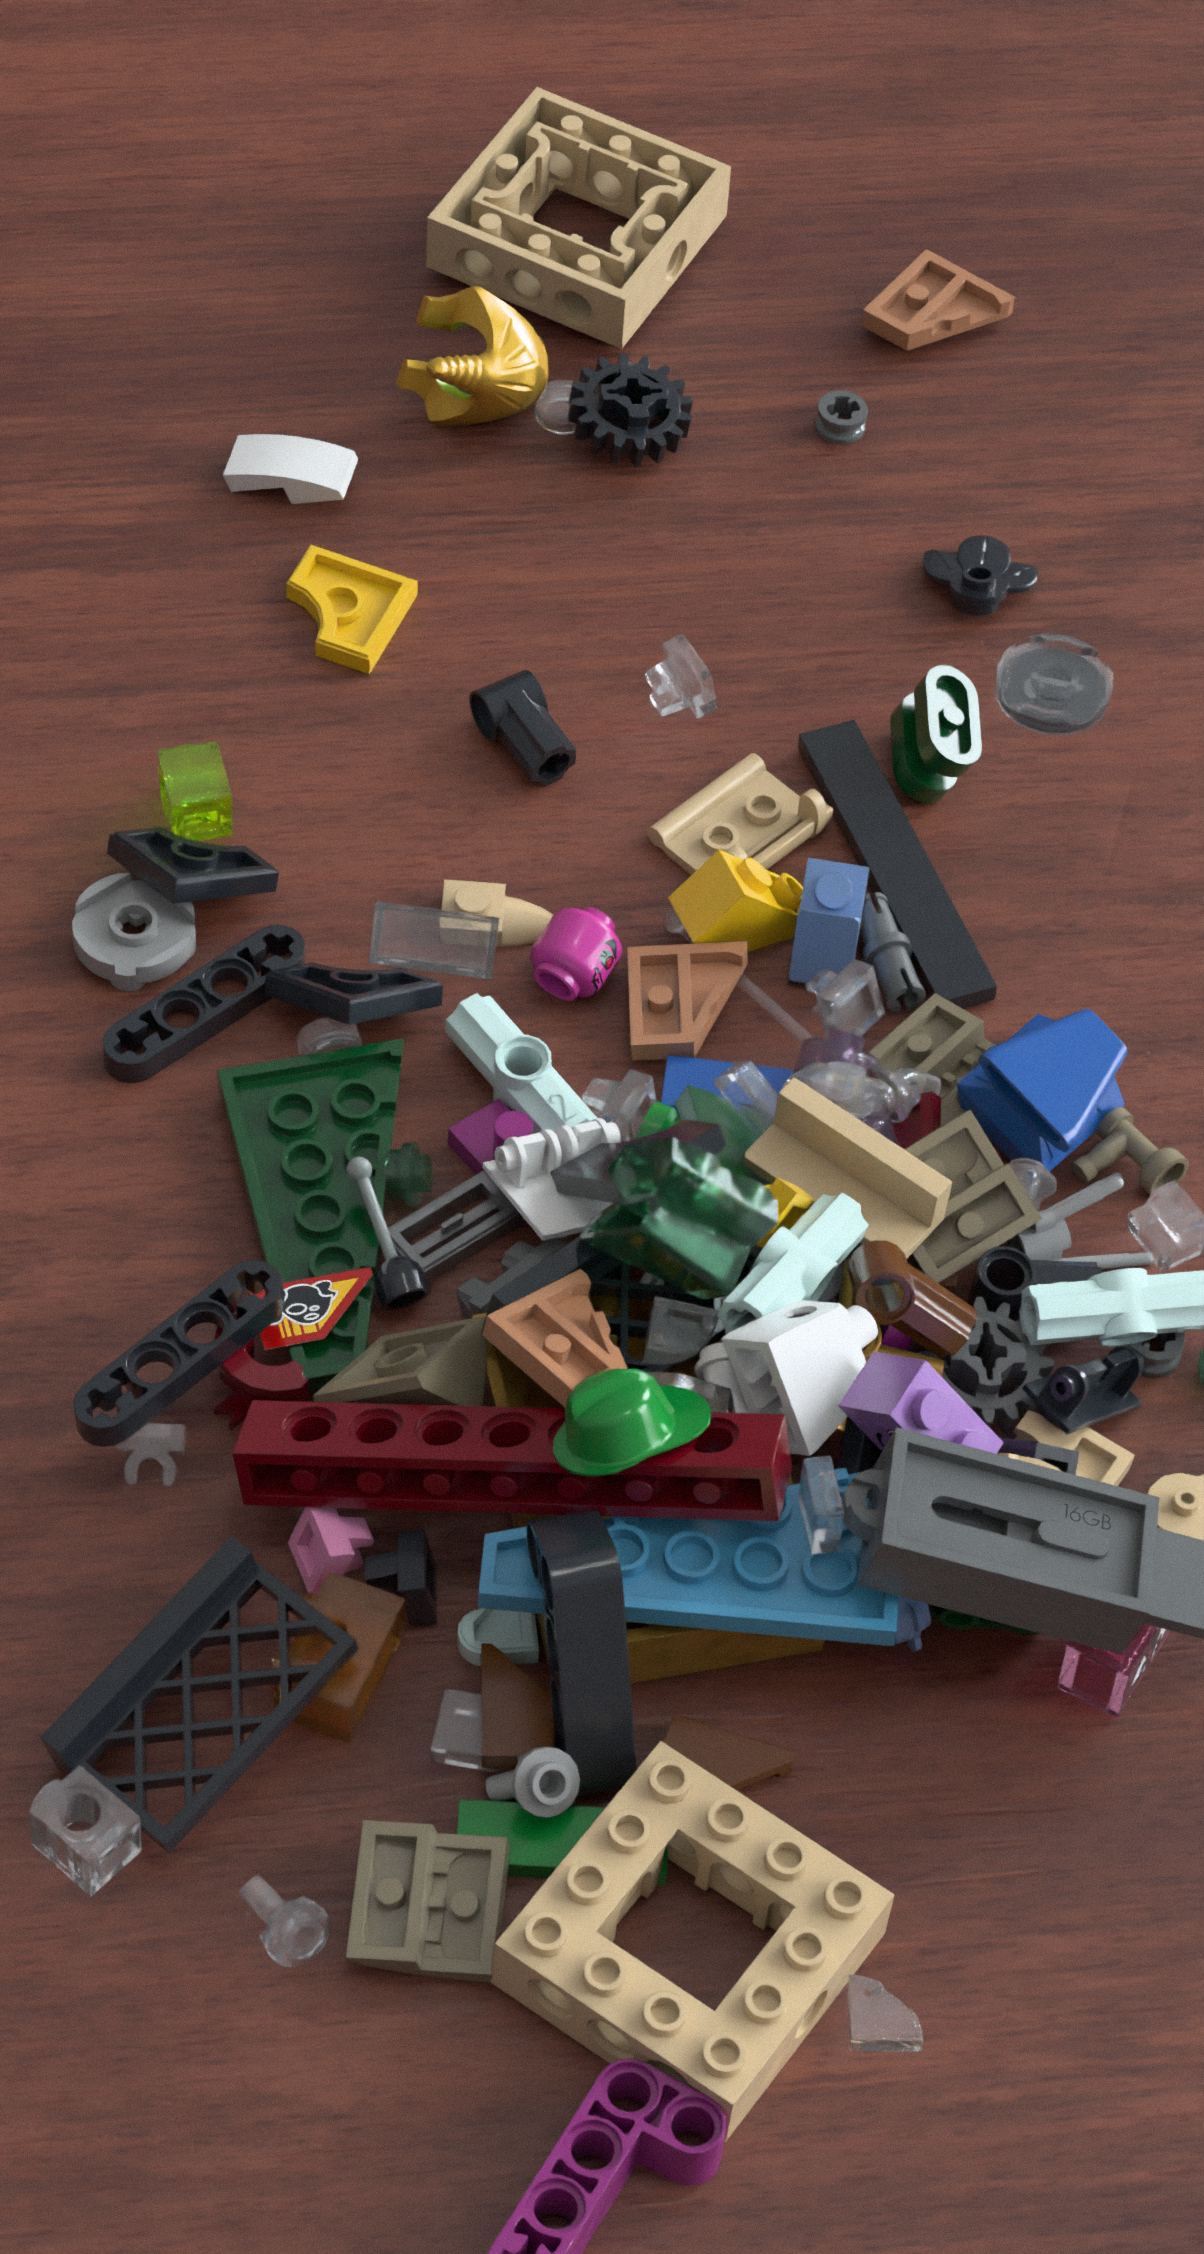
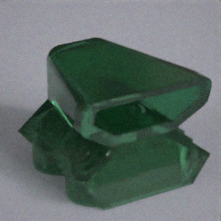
(682, 1216)

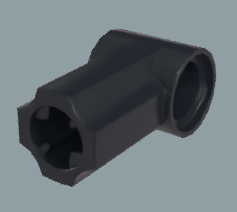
(519, 716)
(1015, 1271)

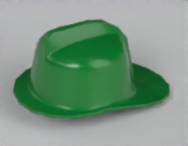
(623, 1419)

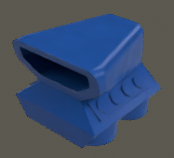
(1046, 1086)

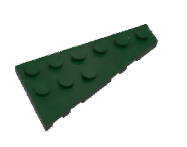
(292, 1138)

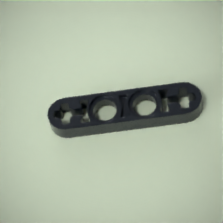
(197, 996)
(171, 1346)

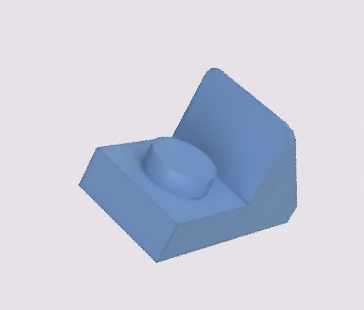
(827, 918)

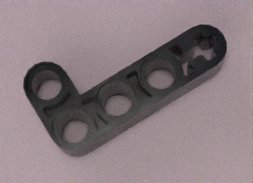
(586, 1646)

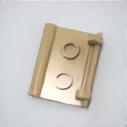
(743, 815)

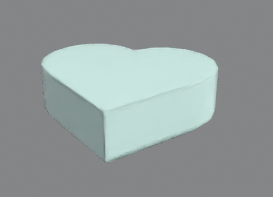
(508, 1631)

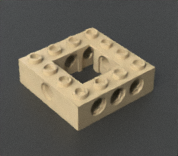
(489, 237)
(571, 1973)

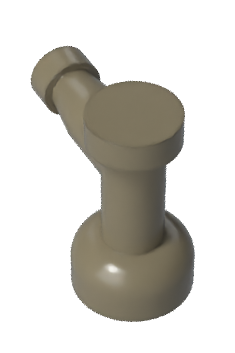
(1123, 1138)

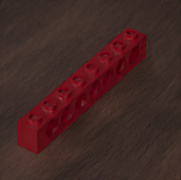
(498, 1463)

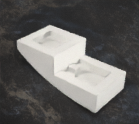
(300, 465)

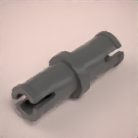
(890, 955)

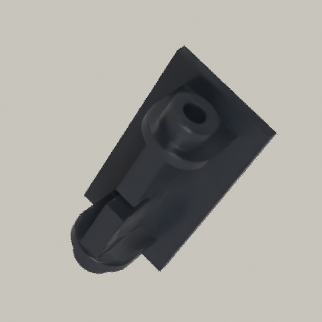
(1089, 1391)

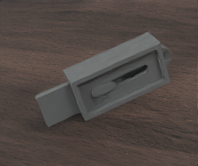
(1021, 1544)

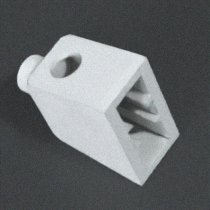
(801, 1365)

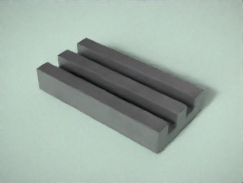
(461, 1234)

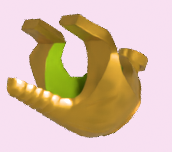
(500, 380)

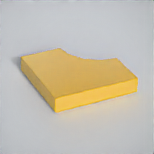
(352, 604)

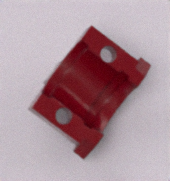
(257, 1382)

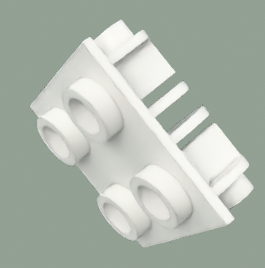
(524, 1176)

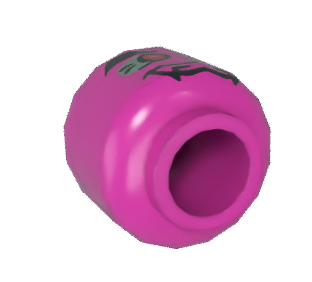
(575, 953)

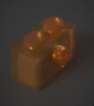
(376, 1624)

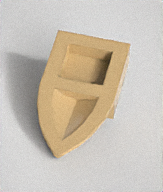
(518, 920)

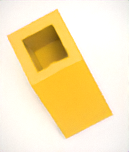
(737, 902)

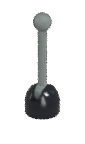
(399, 1278)

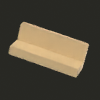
(836, 1153)

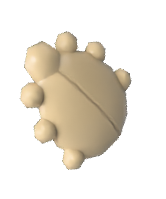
(1180, 1504)

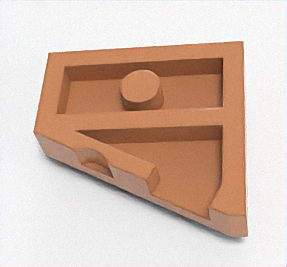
(933, 303)
(679, 994)
(555, 1335)

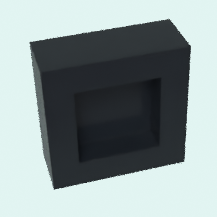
(408, 1574)

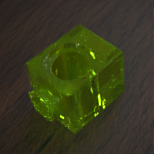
(195, 791)

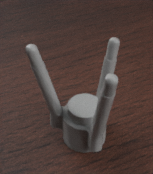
(1051, 1235)

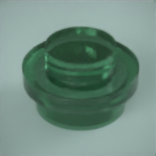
(408, 1174)

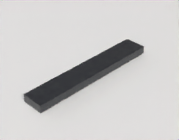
(897, 863)

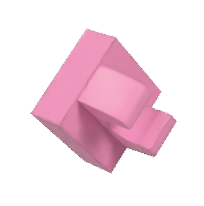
(327, 1543)

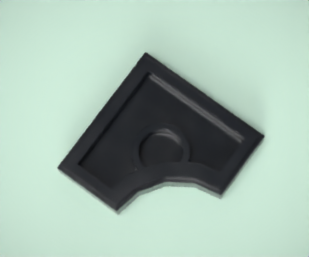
(191, 869)
(353, 994)
(587, 1173)

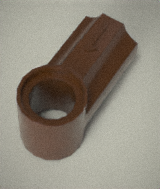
(911, 1300)

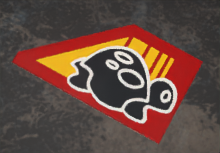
(313, 1307)

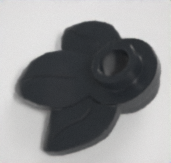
(979, 574)

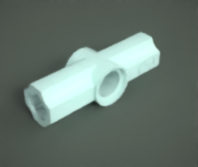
(515, 1065)
(797, 1261)
(1113, 1307)

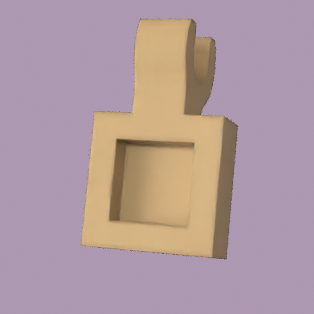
(1098, 1456)

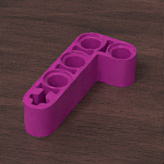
(622, 2142)

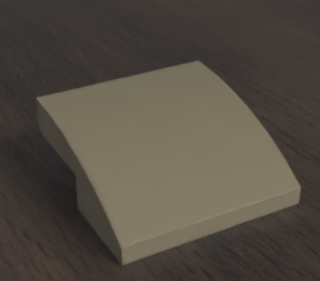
(937, 1041)
(983, 1203)
(427, 1901)

